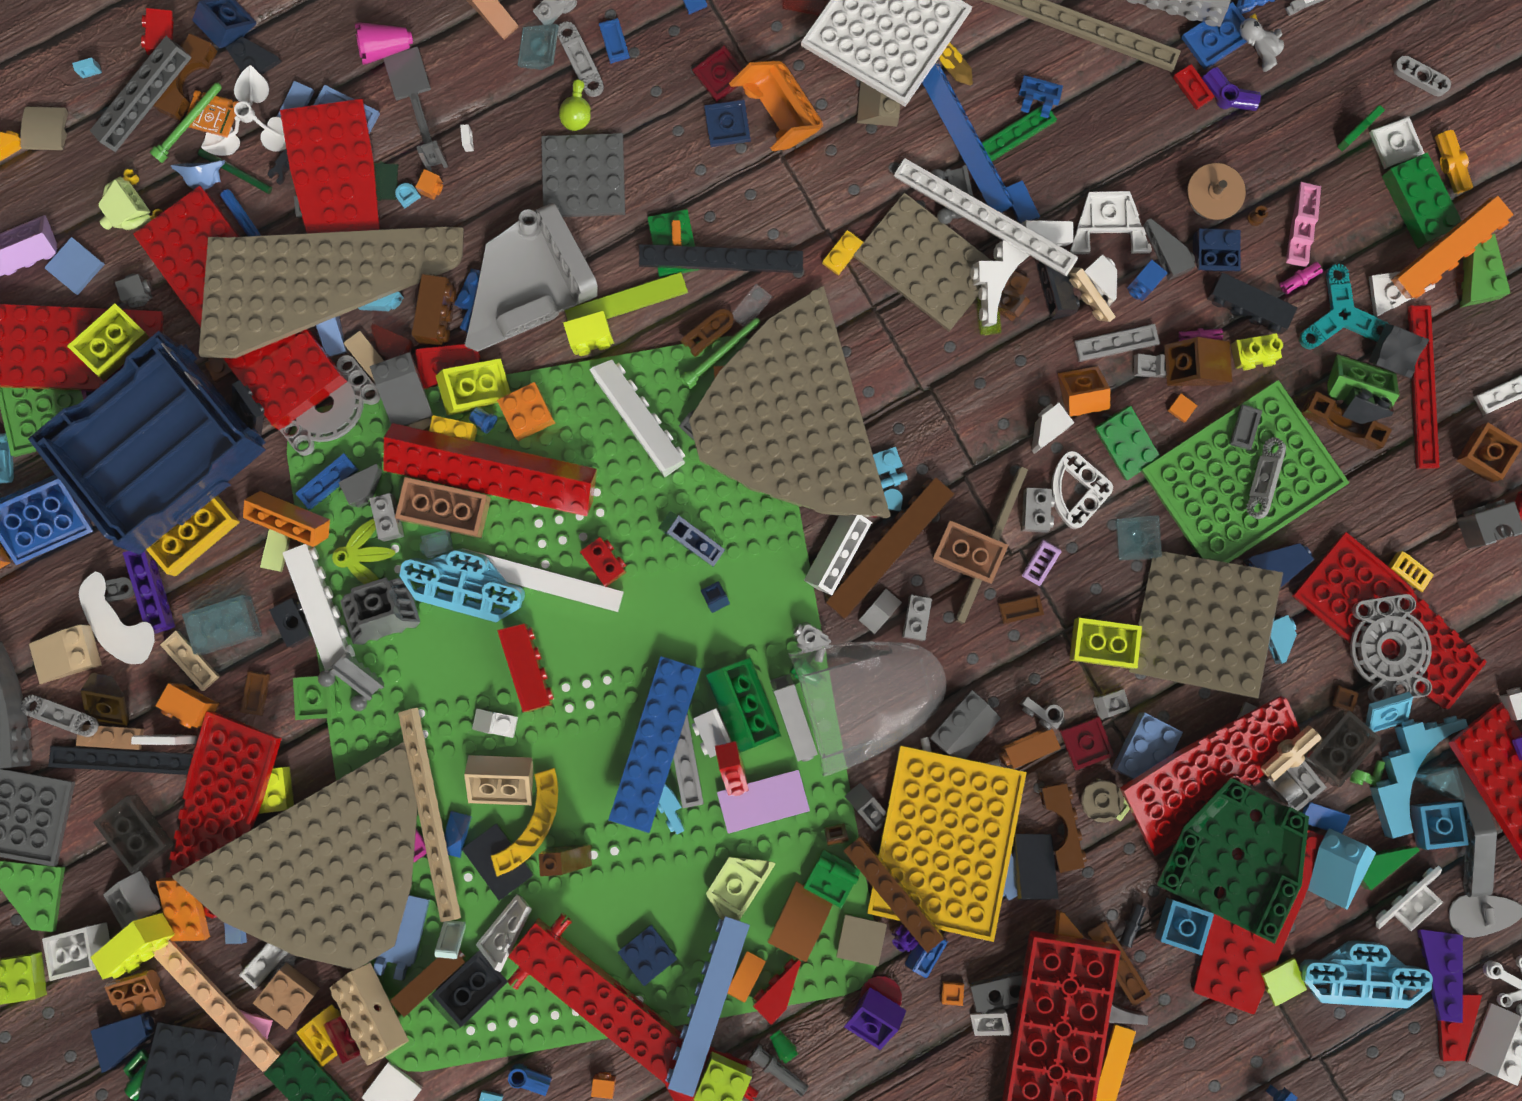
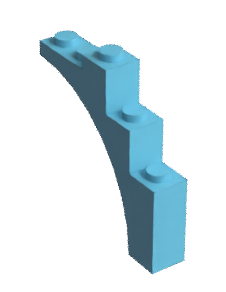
(1401, 765)

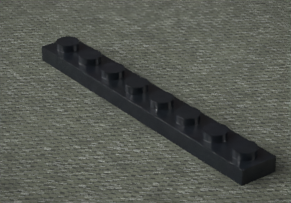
(720, 258)

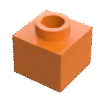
(429, 184)
(603, 1085)

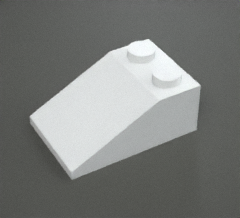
(71, 951)

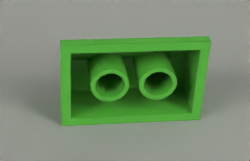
(1352, 373)

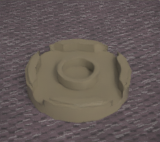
(1102, 801)

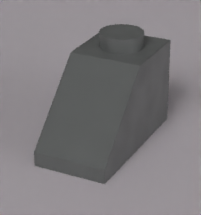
(361, 486)
(867, 806)

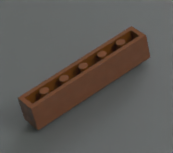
(894, 894)

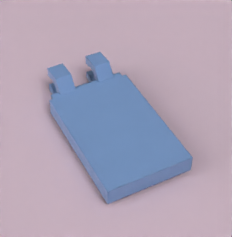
(408, 939)

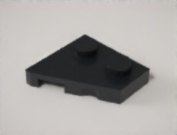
(248, 53)

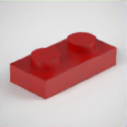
(1193, 87)

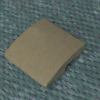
(43, 128)

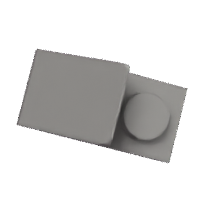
(1111, 704)

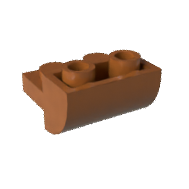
(136, 993)

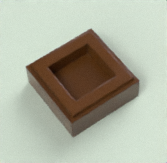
(1344, 698)

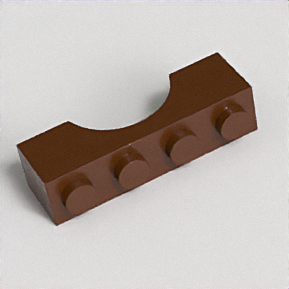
(173, 101)
(1326, 413)
(1068, 853)

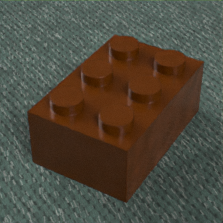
(433, 311)

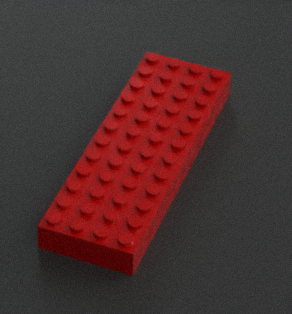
(282, 376)
(1061, 1019)

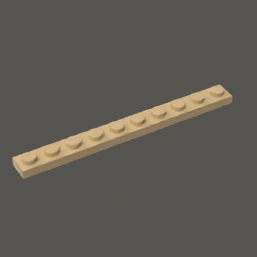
(429, 815)

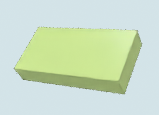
(273, 551)

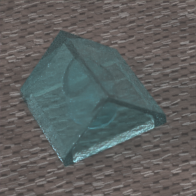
(1442, 780)

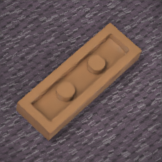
(111, 737)

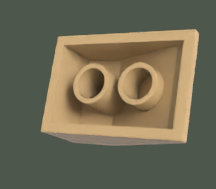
(65, 653)

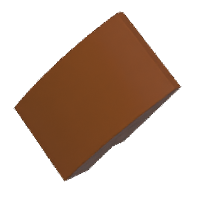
(800, 922)

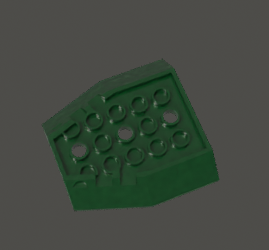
(1260, 883)

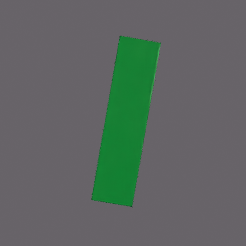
(1017, 133)

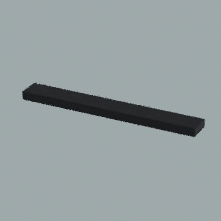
(120, 760)

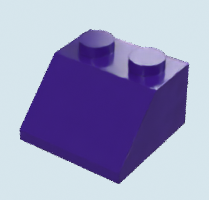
(875, 1018)

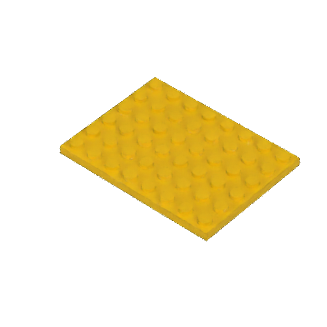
(951, 838)

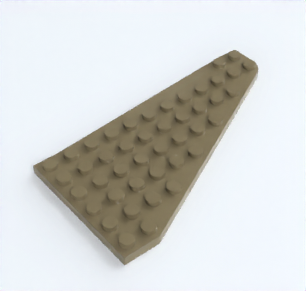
(287, 283)

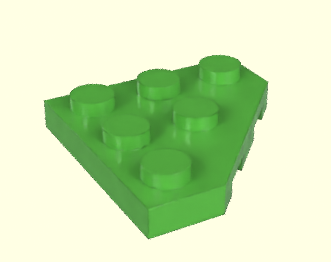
(33, 892)

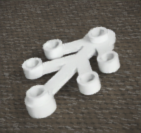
(1511, 997)

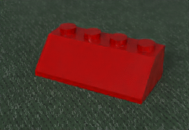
(525, 667)

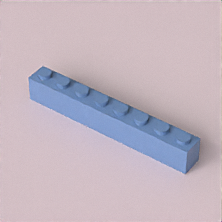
(708, 1006)

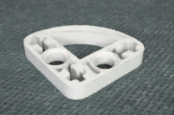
(1093, 492)

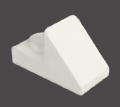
(495, 723)

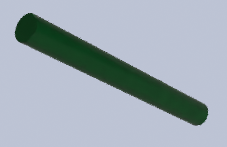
(236, 171)

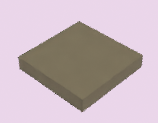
(861, 940)

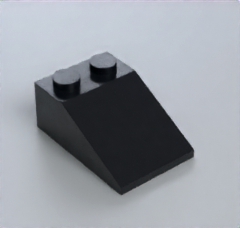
(467, 990)

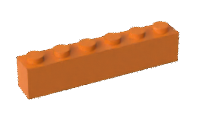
(1452, 247)

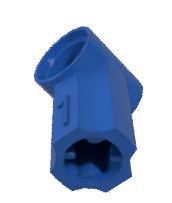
(532, 1080)

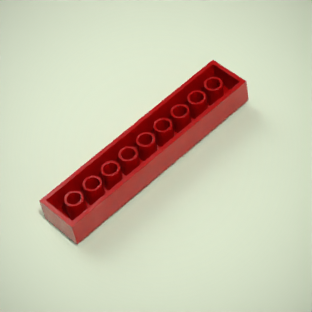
(489, 469)

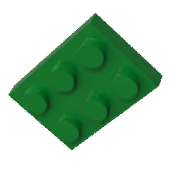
(661, 234)
(1127, 442)

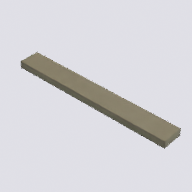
(995, 534)

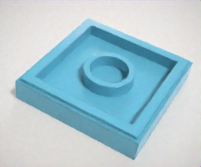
(1389, 712)

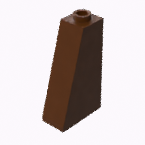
(564, 859)
(426, 983)

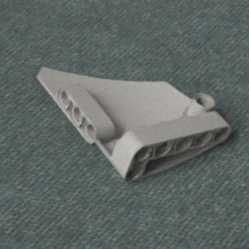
(528, 278)

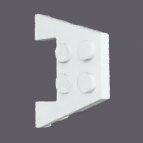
(1110, 214)

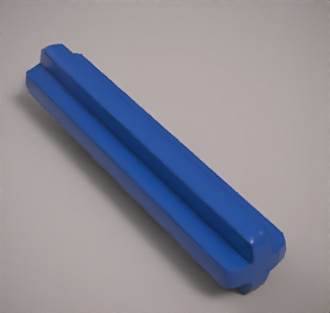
(239, 213)

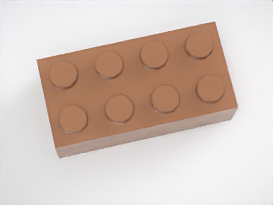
(443, 507)

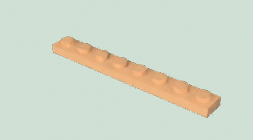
(217, 1005)

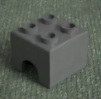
(1490, 523)

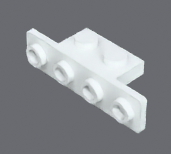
(1415, 905)

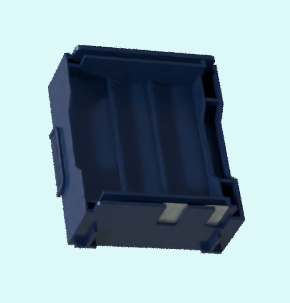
(148, 445)

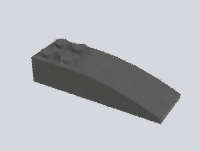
(13, 722)

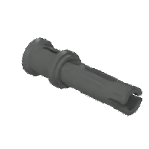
(770, 1064)

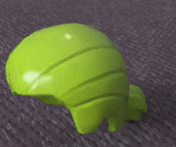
(575, 110)

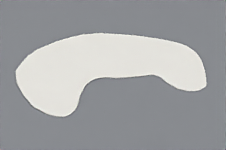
(124, 642)

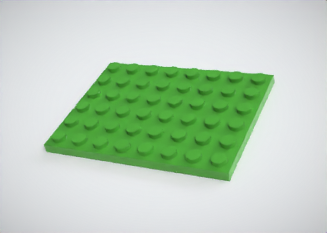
(1210, 482)

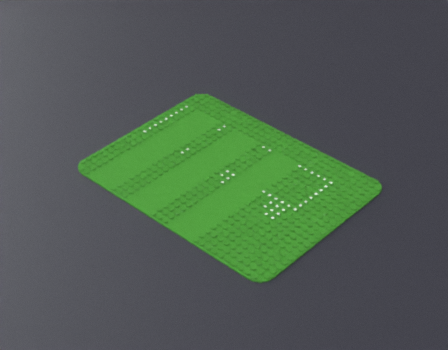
(600, 684)

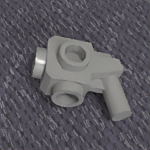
(809, 636)

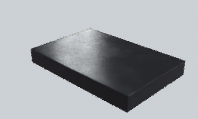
(480, 853)
(1035, 867)

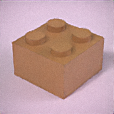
(286, 995)

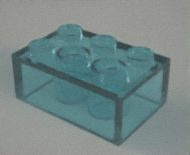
(222, 625)

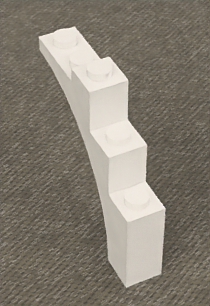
(994, 274)

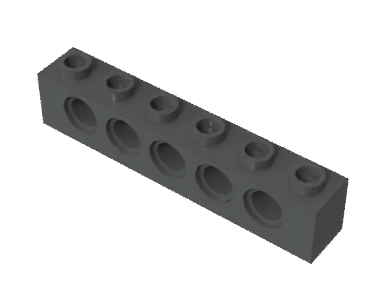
(140, 94)
(981, 989)

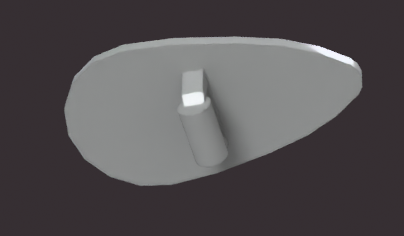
(1483, 915)

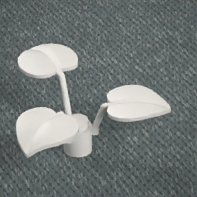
(248, 89)

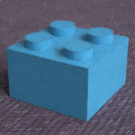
(1439, 825)
(1184, 926)

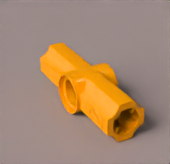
(1454, 161)

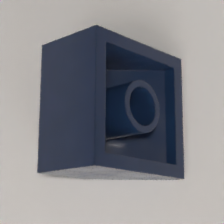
(222, 21)

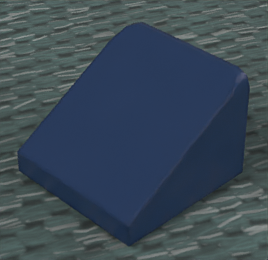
(715, 597)

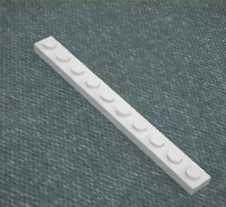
(986, 217)

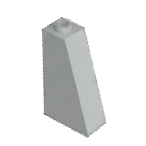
(794, 718)

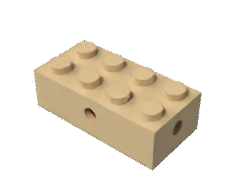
(368, 1014)

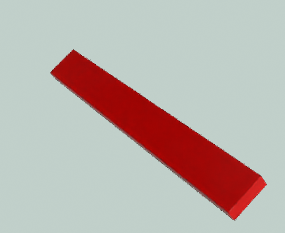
(1424, 391)

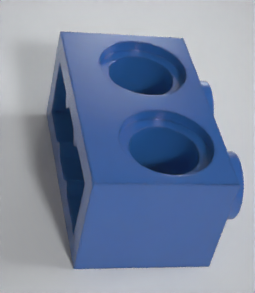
(1146, 281)

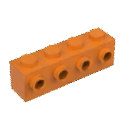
(286, 518)

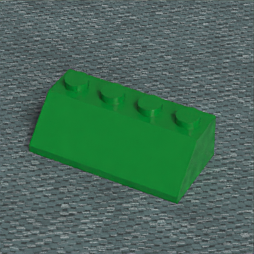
(743, 705)

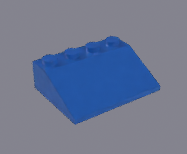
(40, 519)

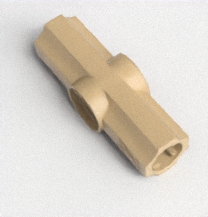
(1291, 753)

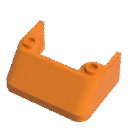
(782, 99)

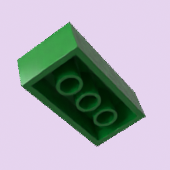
(1421, 199)

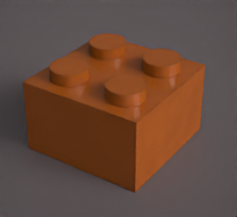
(1489, 452)

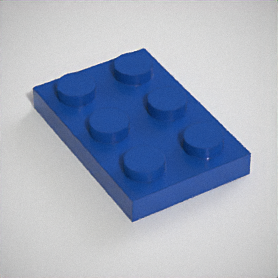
(1214, 42)

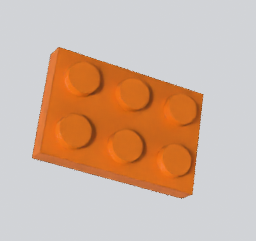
(182, 911)

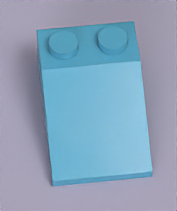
(1340, 868)

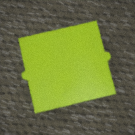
(1284, 982)

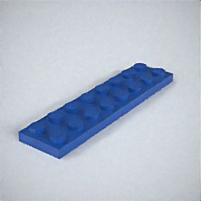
(654, 744)

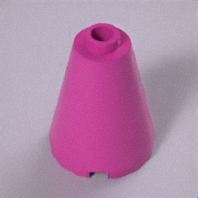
(381, 41)

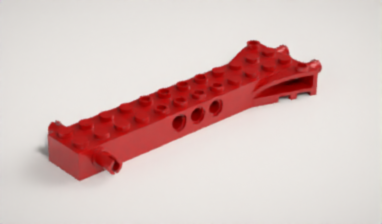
(602, 1000)

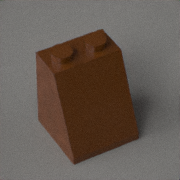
(1198, 362)

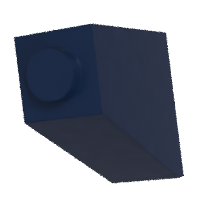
(1286, 560)
(120, 1038)

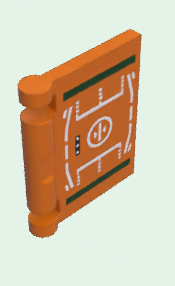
(216, 117)

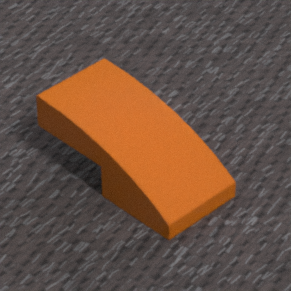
(746, 976)

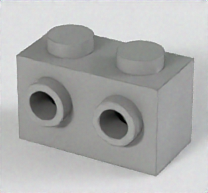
(1037, 510)

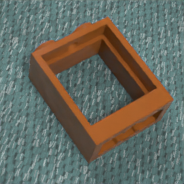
(1029, 748)

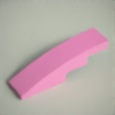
(1303, 224)

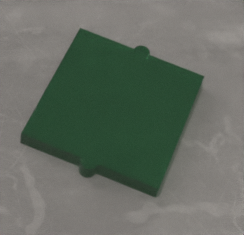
(386, 180)

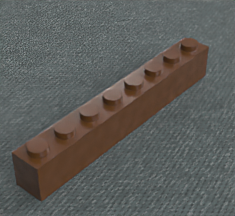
(890, 547)

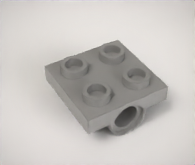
(1297, 786)

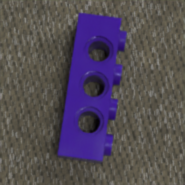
(149, 590)

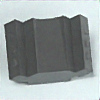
(379, 610)

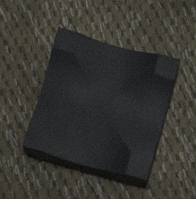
(1398, 350)

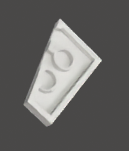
(1386, 294)
(503, 933)

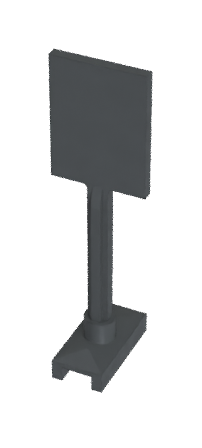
(408, 80)

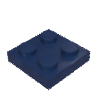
(727, 123)
(647, 955)

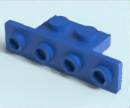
(467, 297)

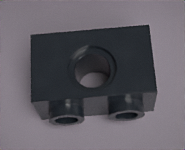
(282, 616)

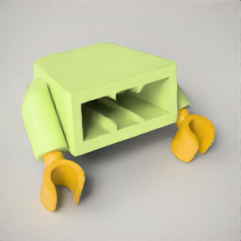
(123, 205)

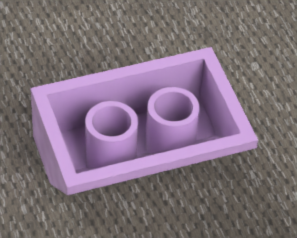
(26, 245)

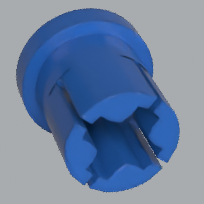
(483, 419)

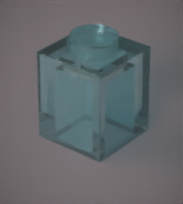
(436, 544)

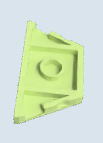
(737, 885)

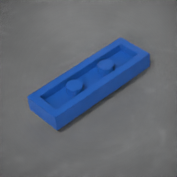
(326, 481)

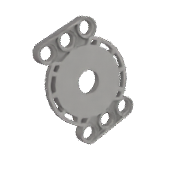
(342, 417)
(1413, 643)

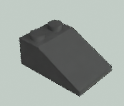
(401, 390)

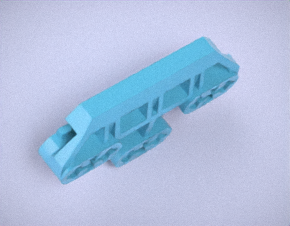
(462, 581)
(1369, 973)

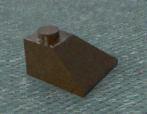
(104, 700)

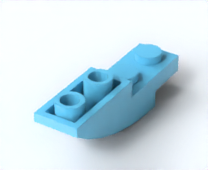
(669, 804)

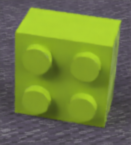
(22, 978)
(722, 1080)

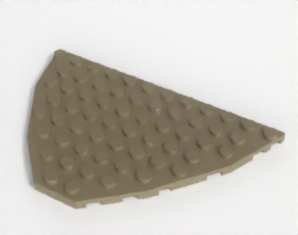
(790, 418)
(324, 873)

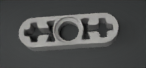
(1430, 73)

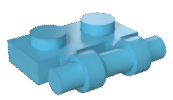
(887, 462)

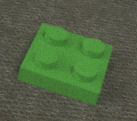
(312, 699)

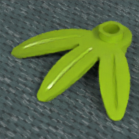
(354, 555)

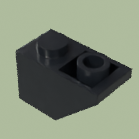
(1365, 407)

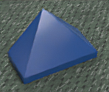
(456, 833)

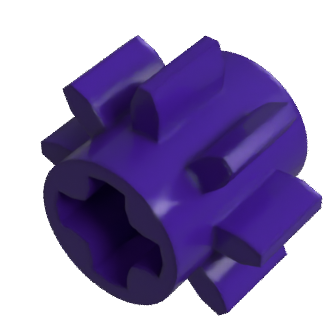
(903, 939)

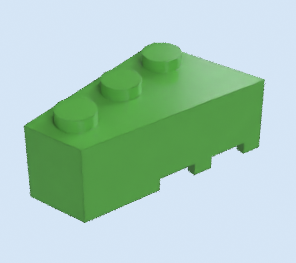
(1484, 275)

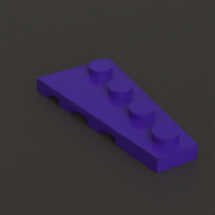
(1445, 963)

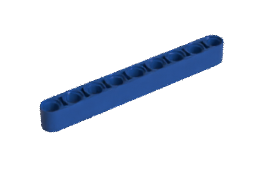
(966, 140)

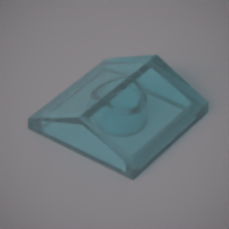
(538, 46)
(1139, 538)

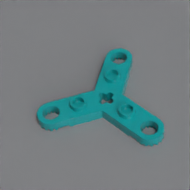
(1341, 299)

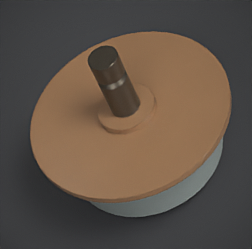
(1216, 191)

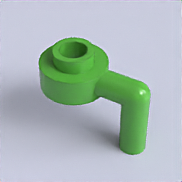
(1359, 777)

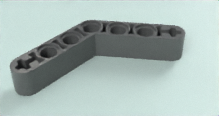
(1482, 837)

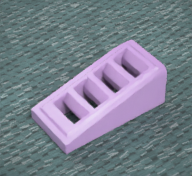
(1039, 551)

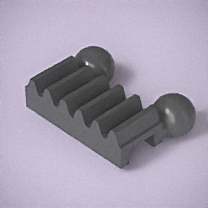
(959, 179)
(355, 676)

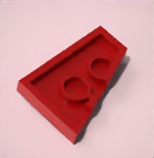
(433, 360)
(1455, 1037)

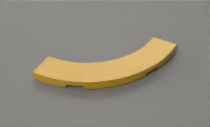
(537, 828)

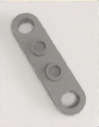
(580, 59)
(1266, 478)
(59, 716)

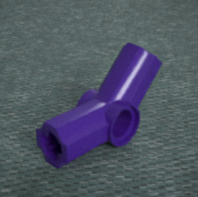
(1239, 97)

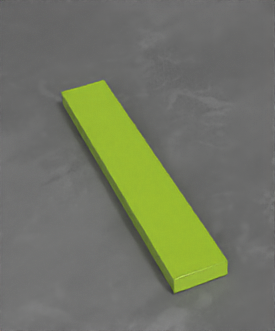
(632, 298)

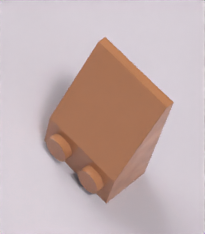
(970, 552)

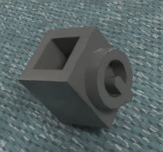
(134, 290)

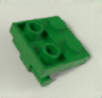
(832, 878)

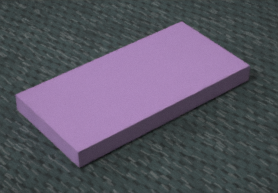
(764, 802)

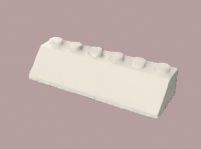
(637, 417)

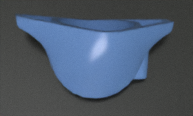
(200, 173)

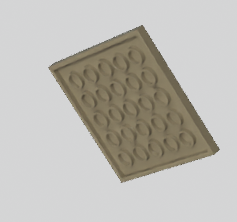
(1207, 623)

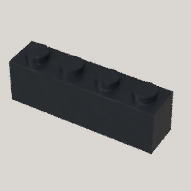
(1251, 303)

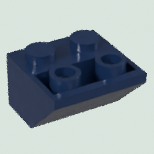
(1217, 249)

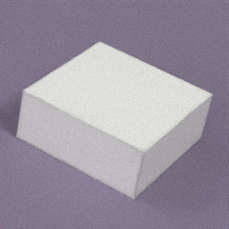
(467, 138)

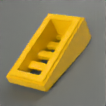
(1396, 562)

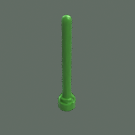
(161, 151)
(690, 378)

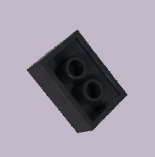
(1057, 292)

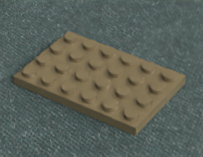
(923, 261)

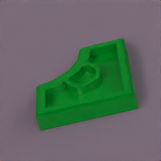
(1361, 127)

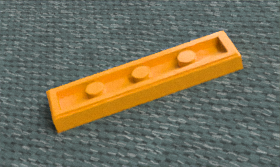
(1115, 1062)

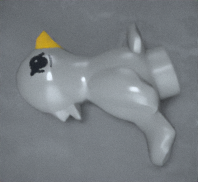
(1266, 43)

